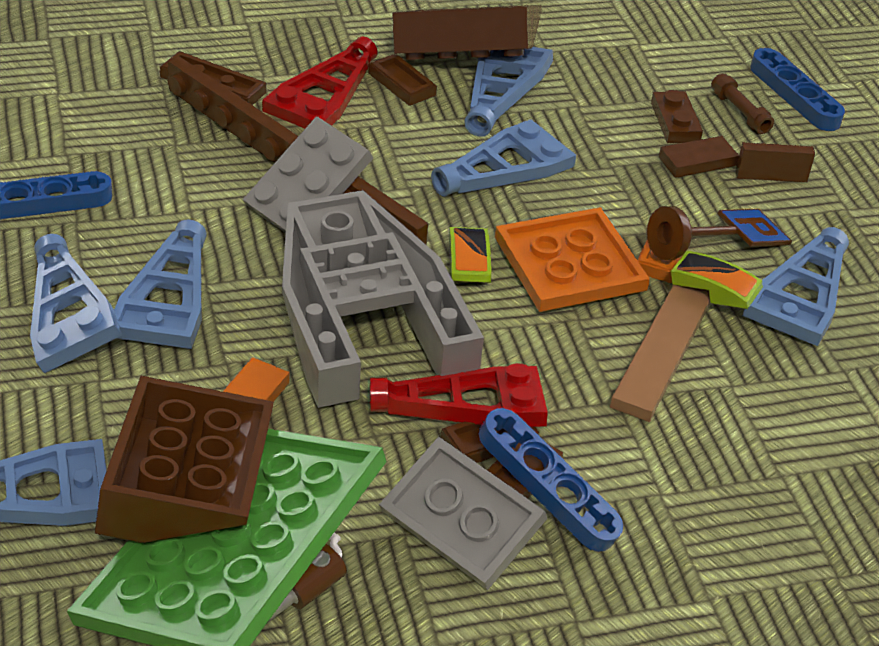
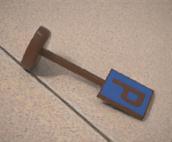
(671, 232)

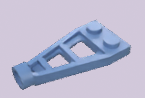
(530, 67)
(528, 139)
(794, 314)
(159, 321)
(79, 333)
(80, 475)

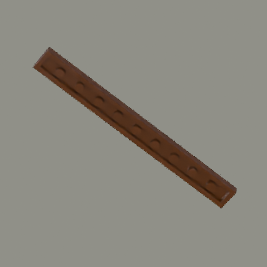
(262, 131)

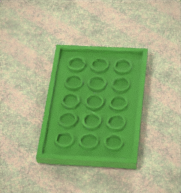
(233, 579)

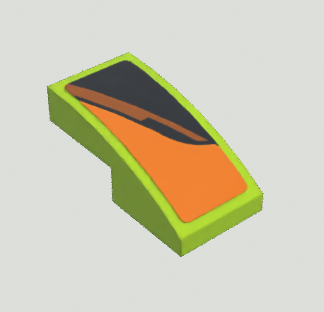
(470, 254)
(725, 281)

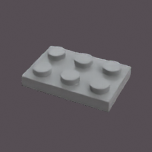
(313, 166)
(463, 512)

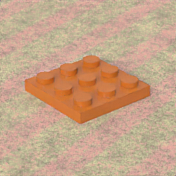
(571, 259)

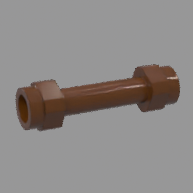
(757, 118)

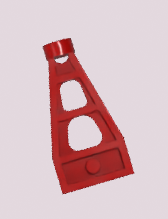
(300, 108)
(516, 388)

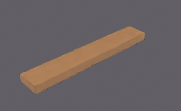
(661, 352)

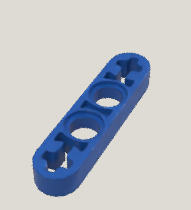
(797, 89)
(79, 190)
(555, 474)

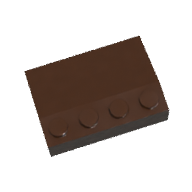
(465, 30)
(182, 462)

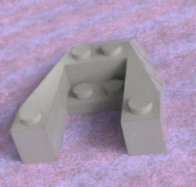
(358, 258)

